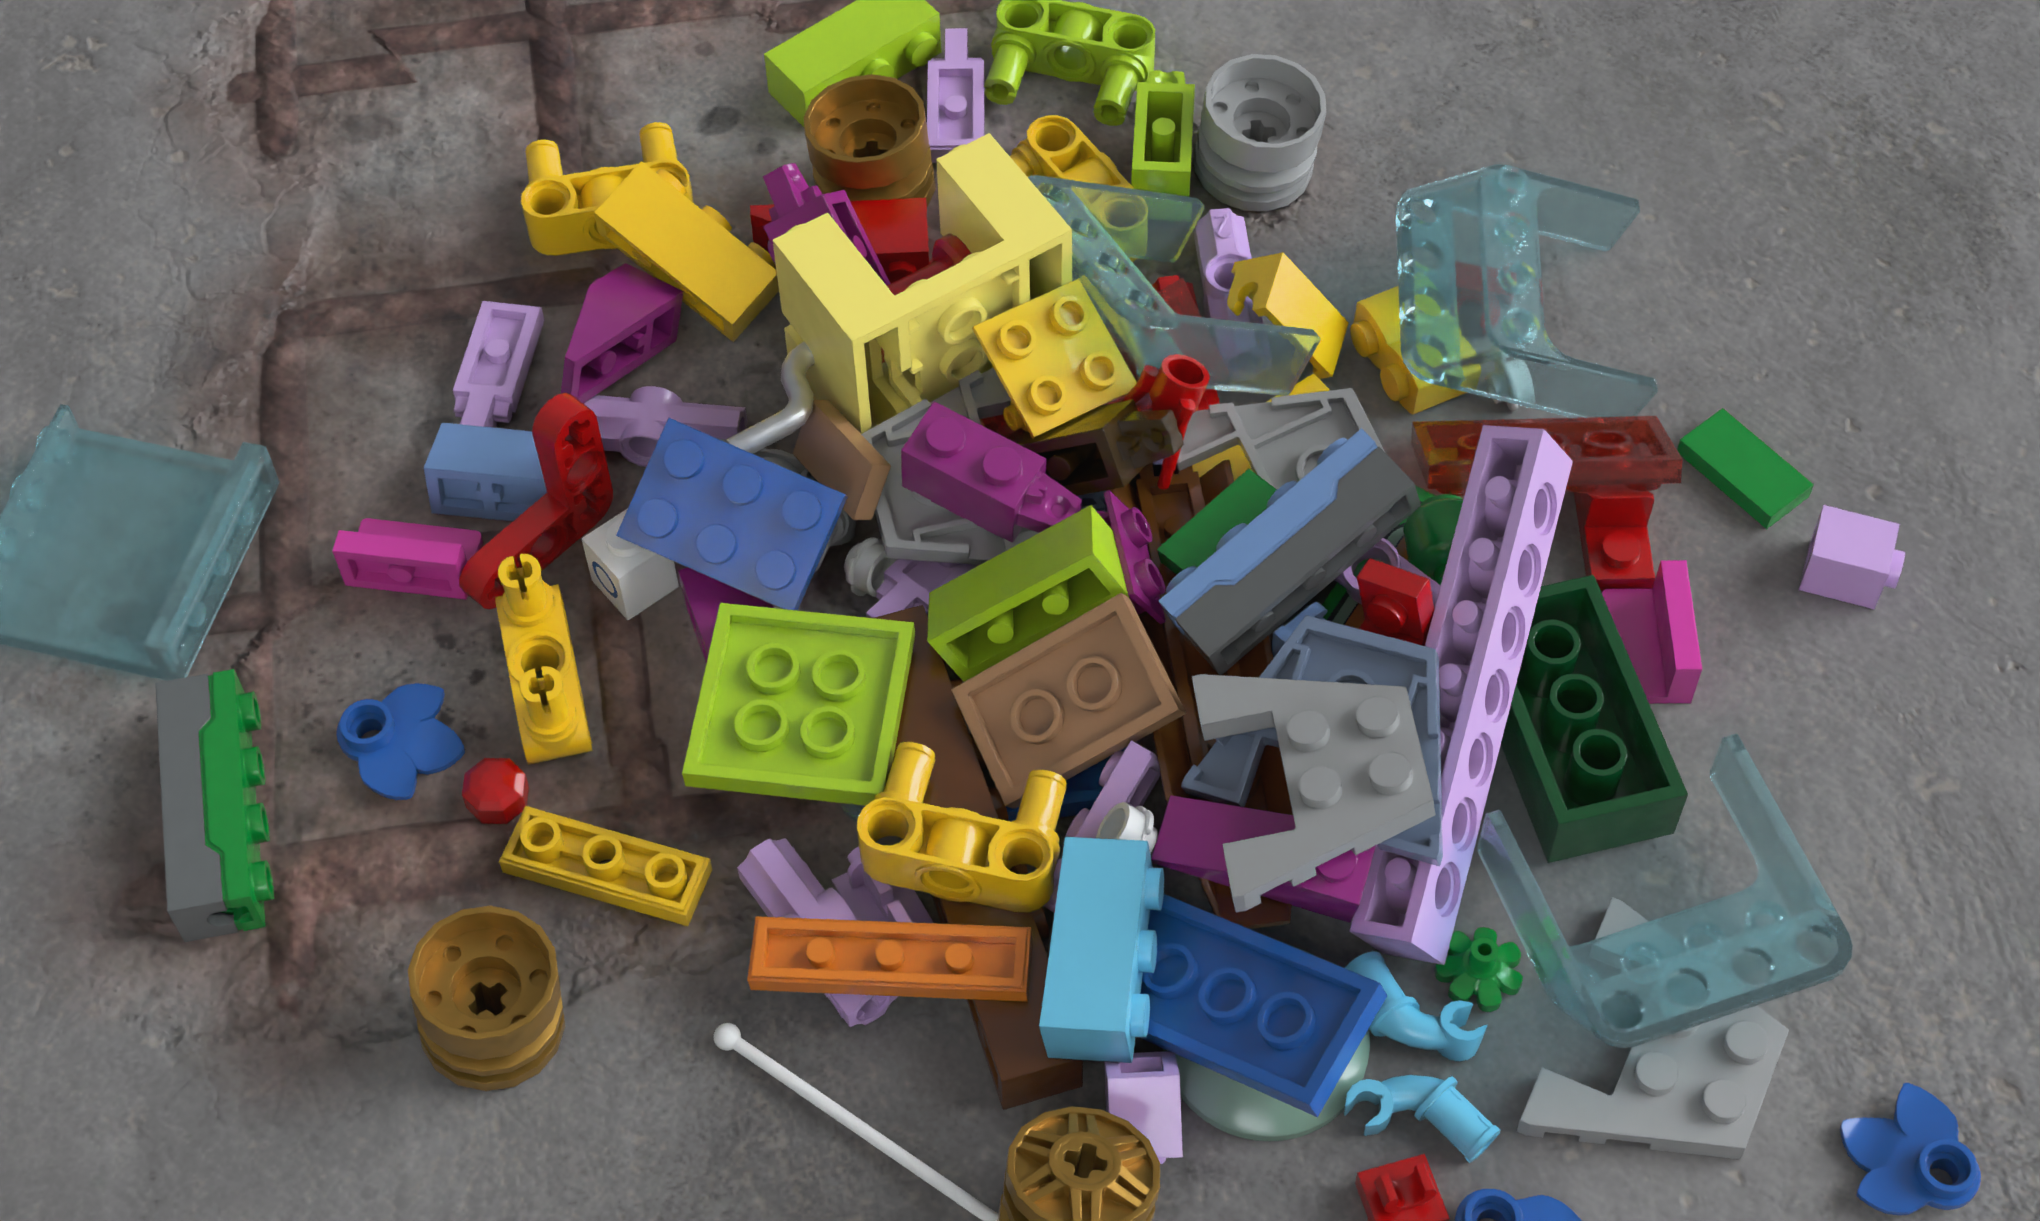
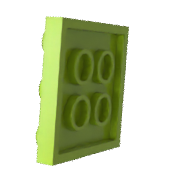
(799, 704)

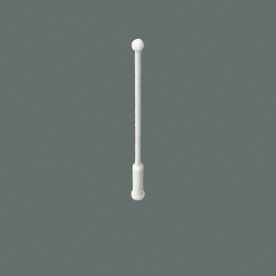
(728, 1037)

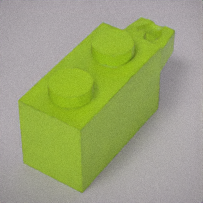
(1163, 134)

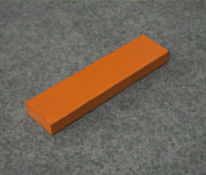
(891, 958)

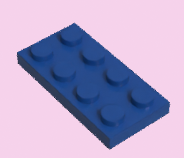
(1254, 1006)

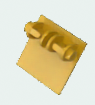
(1054, 359)

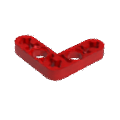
(575, 499)

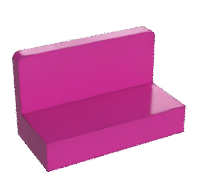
(405, 557)
(1660, 633)

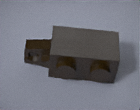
(1104, 446)

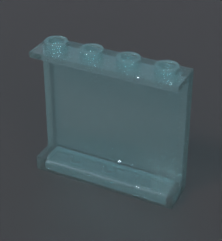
(125, 547)

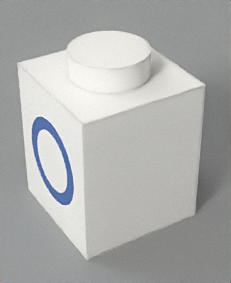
(626, 572)

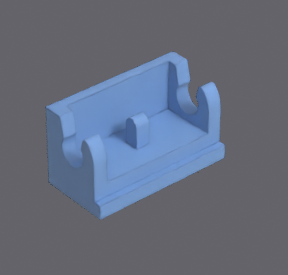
(483, 472)

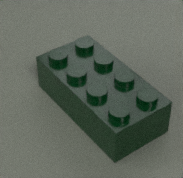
(1586, 733)

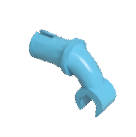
(1405, 1023)
(1431, 1099)

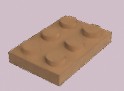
(1069, 698)

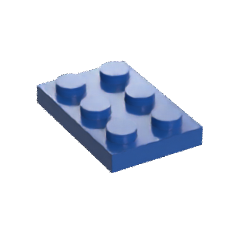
(732, 515)

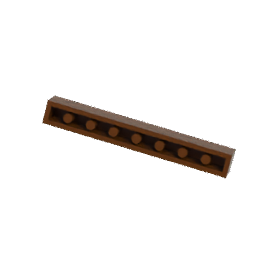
(1005, 1028)

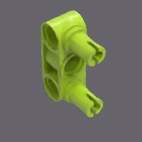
(1074, 45)

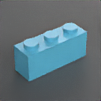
(1100, 950)

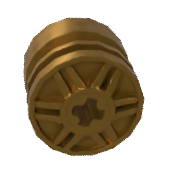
(870, 140)
(487, 997)
(1080, 1169)

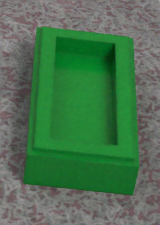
(1744, 468)
(1199, 536)

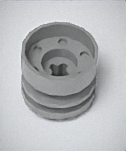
(1259, 132)

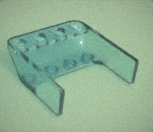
(1149, 225)
(1477, 291)
(1695, 961)

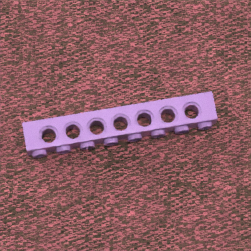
(1480, 645)

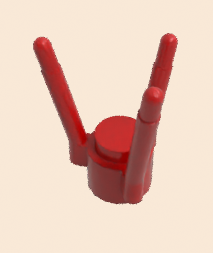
(1174, 387)

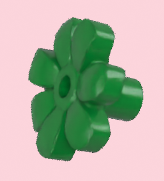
(1480, 969)

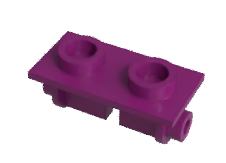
(1140, 573)

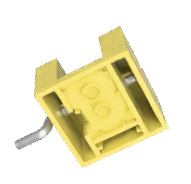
(912, 340)

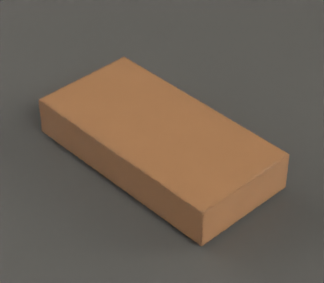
(842, 459)

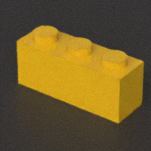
(688, 249)

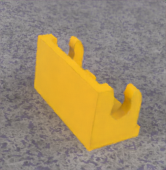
(1289, 300)

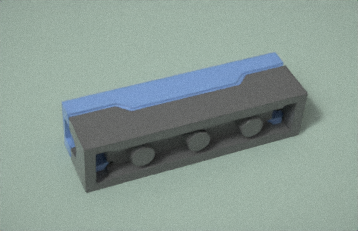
(1290, 550)

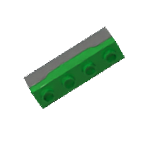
(211, 805)

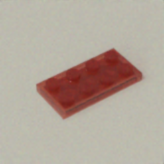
(1603, 451)

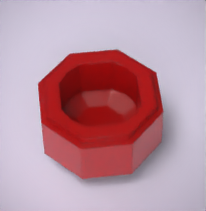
(495, 790)

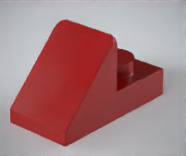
(1616, 536)
(1395, 602)

